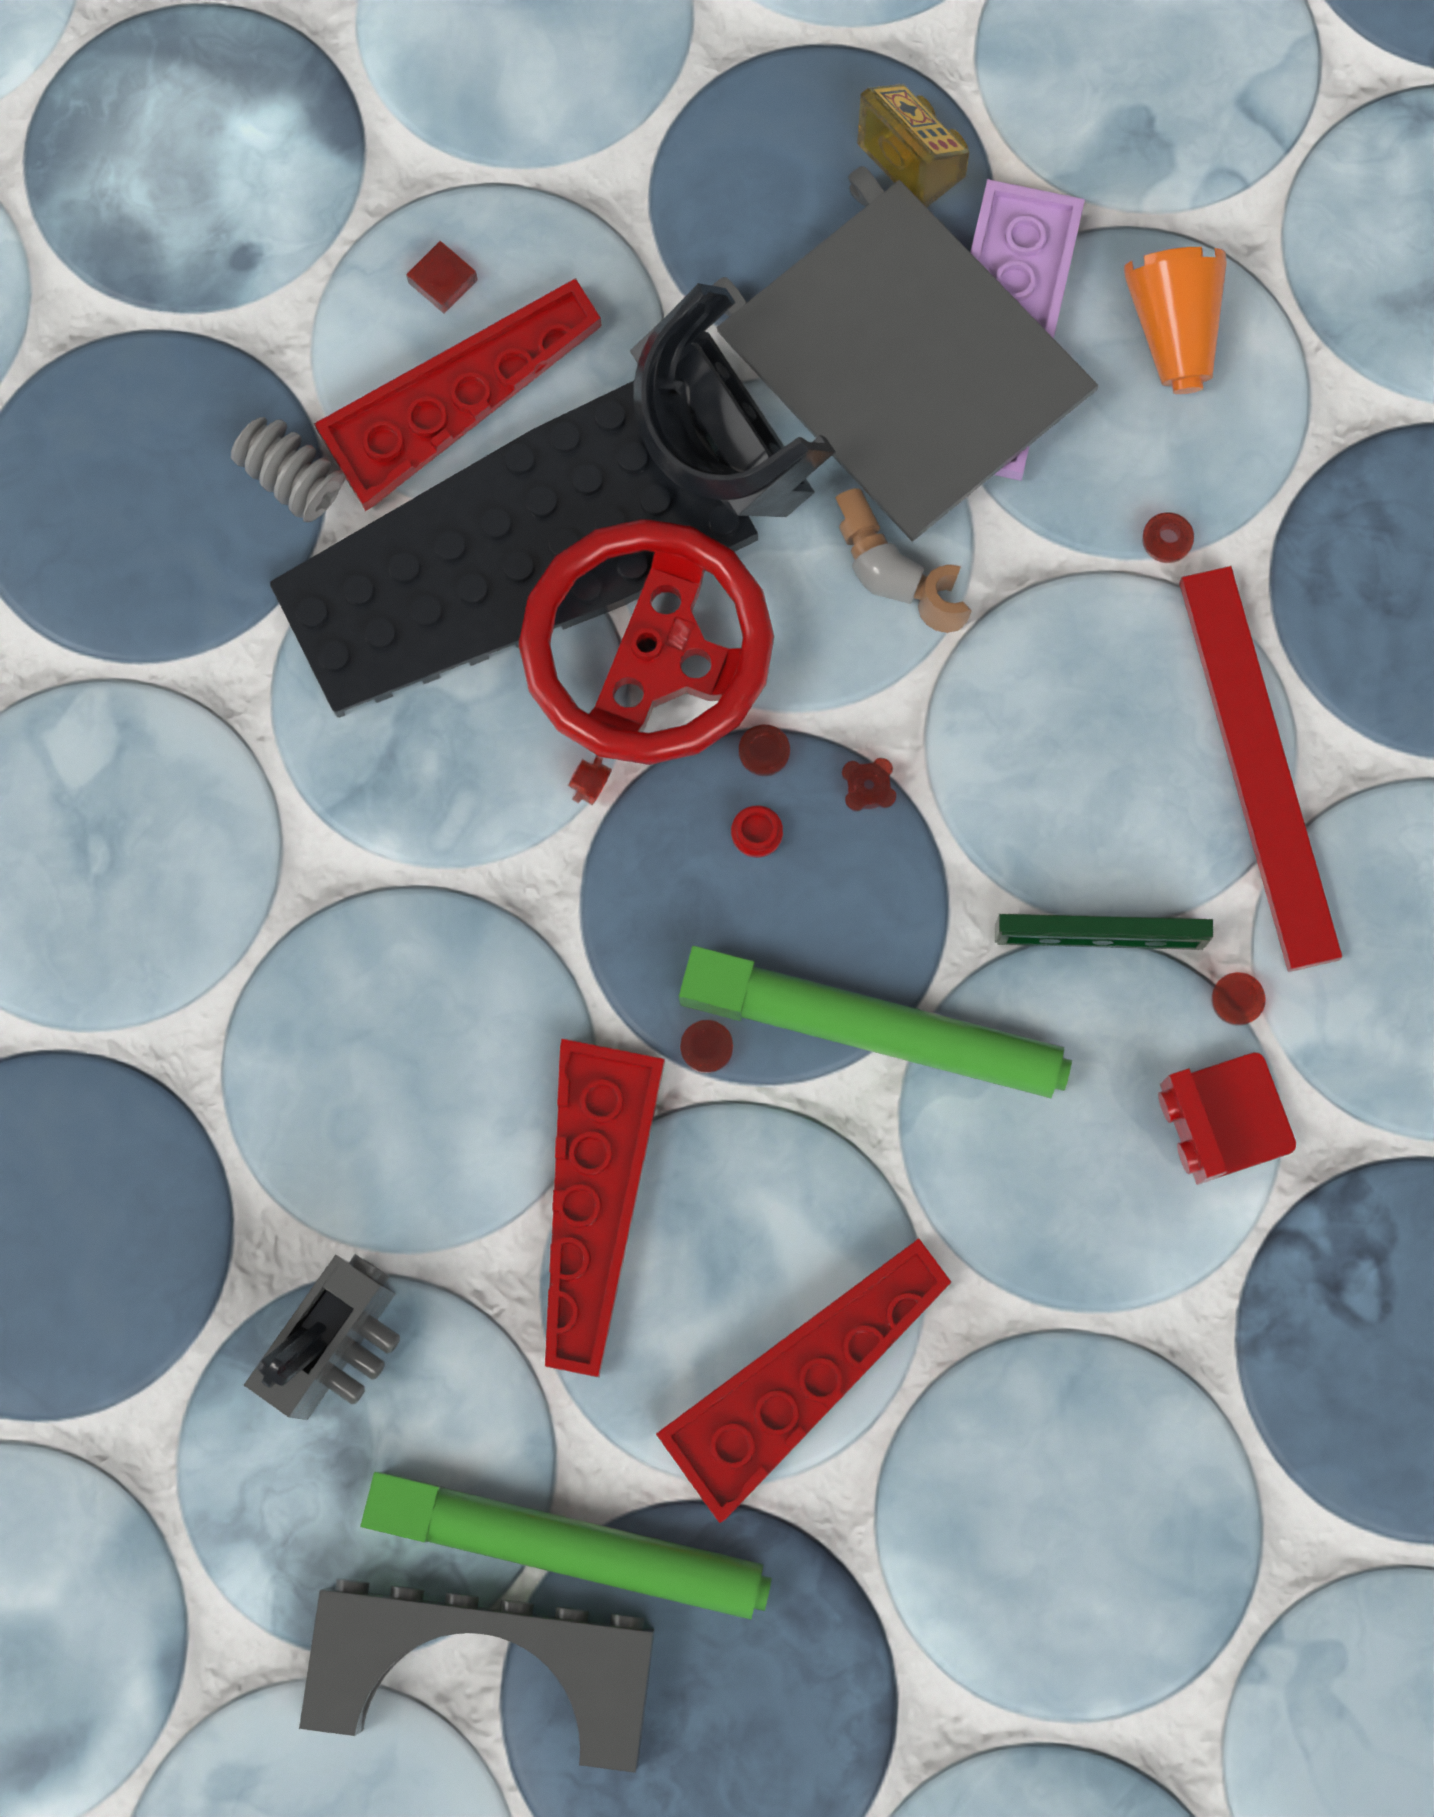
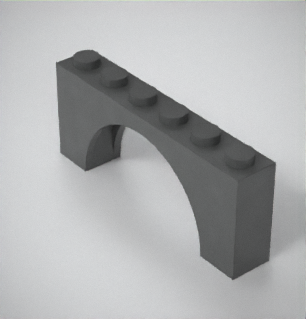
(367, 1634)

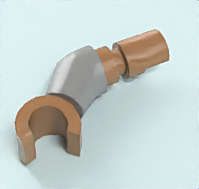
(892, 574)

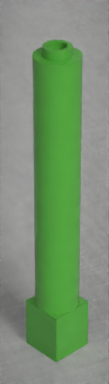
(740, 990)
(565, 1545)

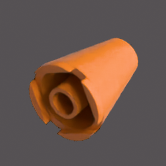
(1180, 312)

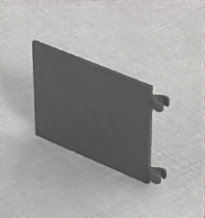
(905, 357)

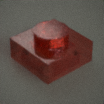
(442, 277)

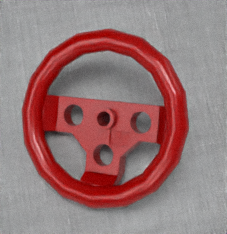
(677, 568)

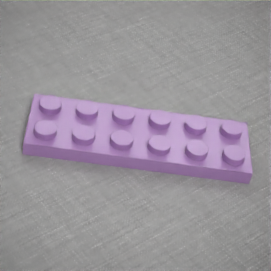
(1028, 247)

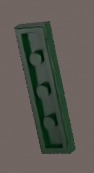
(1103, 931)

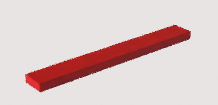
(1260, 770)

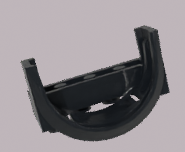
(753, 466)

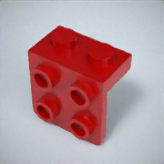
(1226, 1117)

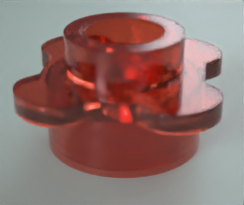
(863, 798)

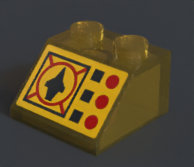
(910, 142)

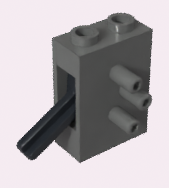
(325, 1337)

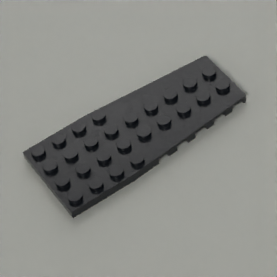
(456, 564)

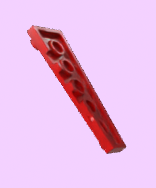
(427, 409)
(599, 1160)
(769, 1406)

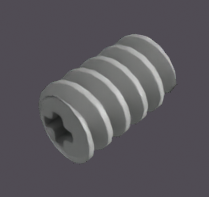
(285, 470)

